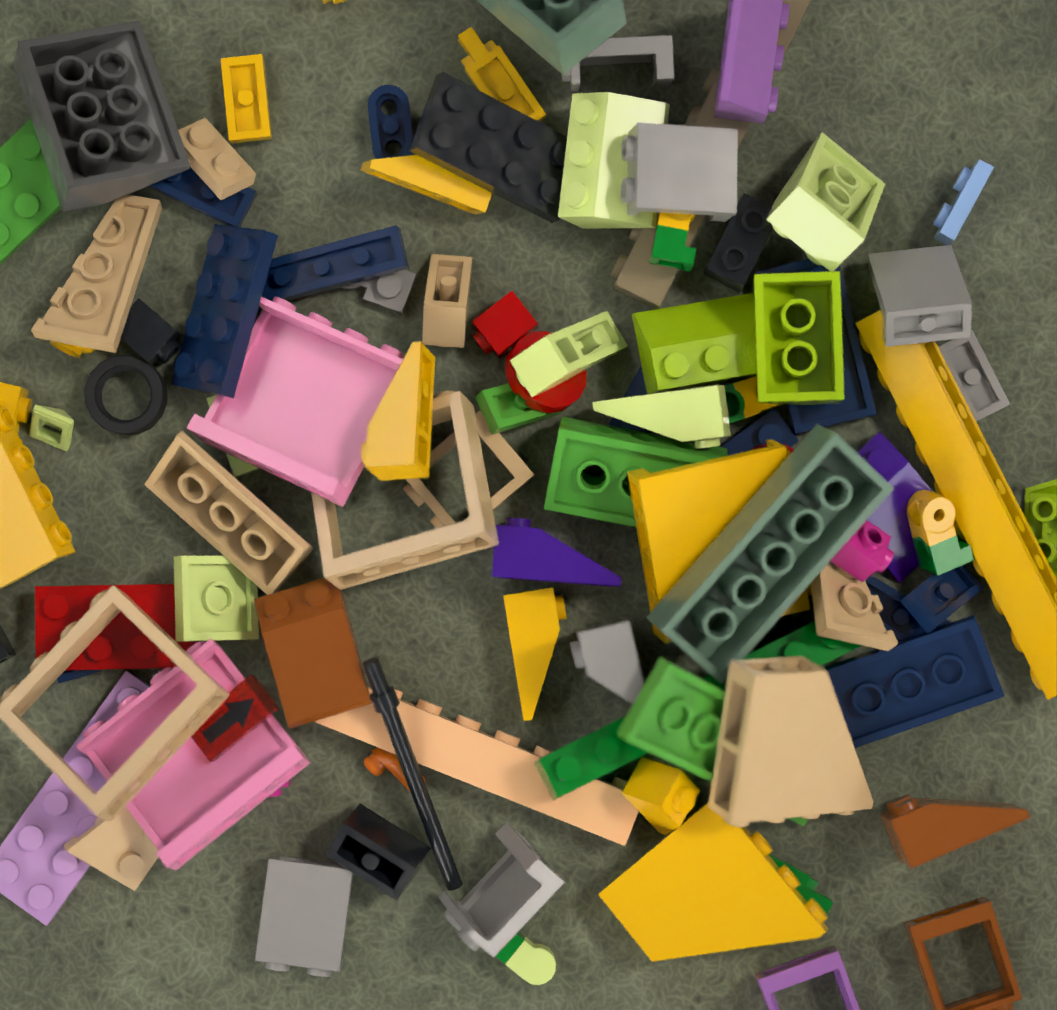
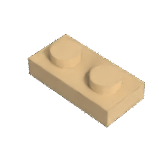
(215, 159)

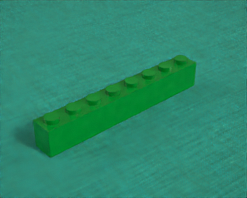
(606, 751)

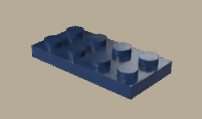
(224, 310)
(858, 398)
(915, 681)

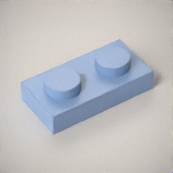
(952, 217)

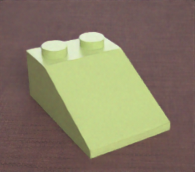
(827, 204)

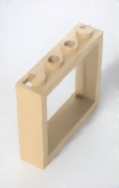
(426, 547)
(162, 742)

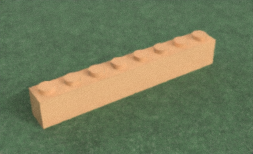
(492, 765)

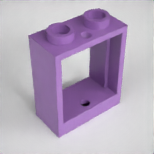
(805, 969)

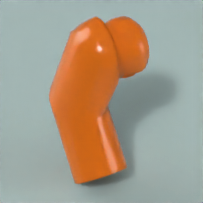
(382, 759)

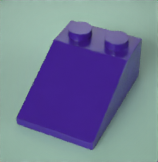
(892, 512)
(537, 556)

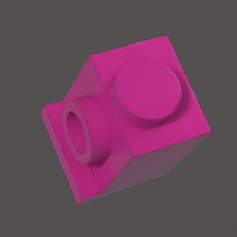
(865, 552)

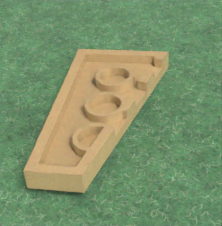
(103, 282)

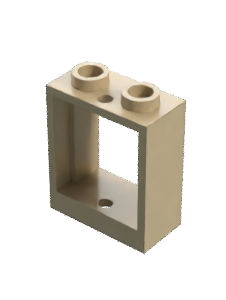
(498, 446)

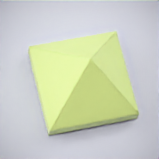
(55, 418)

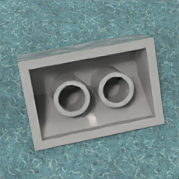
(610, 658)

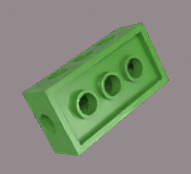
(616, 452)

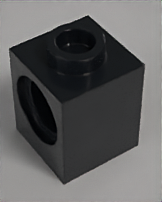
(150, 334)

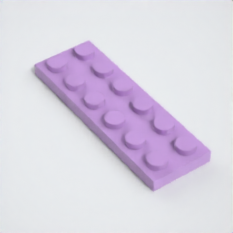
(33, 861)

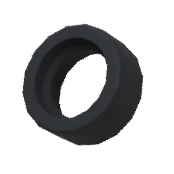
(95, 385)

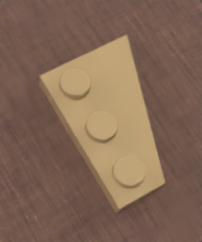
(848, 610)
(116, 849)

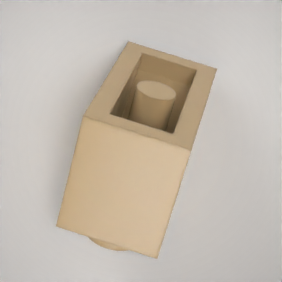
(447, 301)

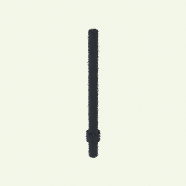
(386, 702)

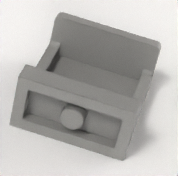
(630, 50)
(680, 170)
(920, 295)
(504, 896)
(304, 915)

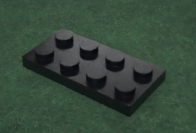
(492, 146)

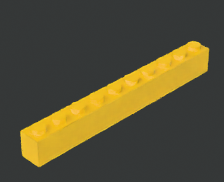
(983, 501)

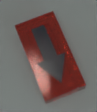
(235, 718)

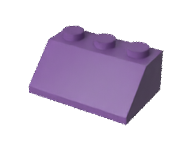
(749, 60)

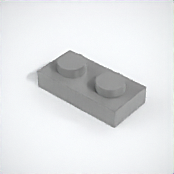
(974, 376)

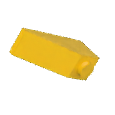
(431, 181)
(402, 423)
(533, 634)

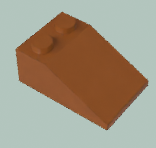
(312, 651)
(933, 827)

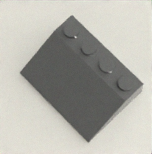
(99, 113)

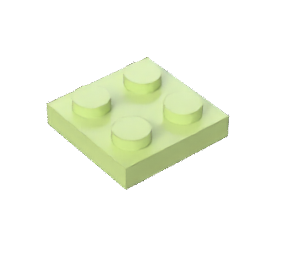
(213, 600)

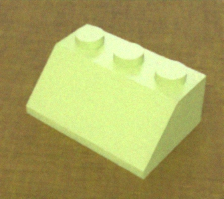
(594, 159)

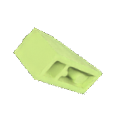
(567, 353)
(681, 414)

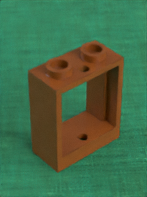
(954, 919)

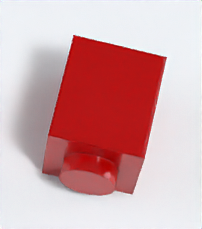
(503, 325)

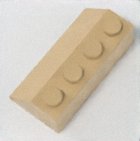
(227, 514)

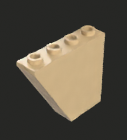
(784, 746)

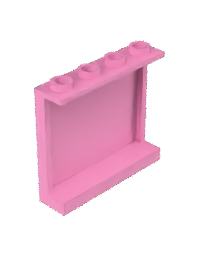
(302, 401)
(189, 796)

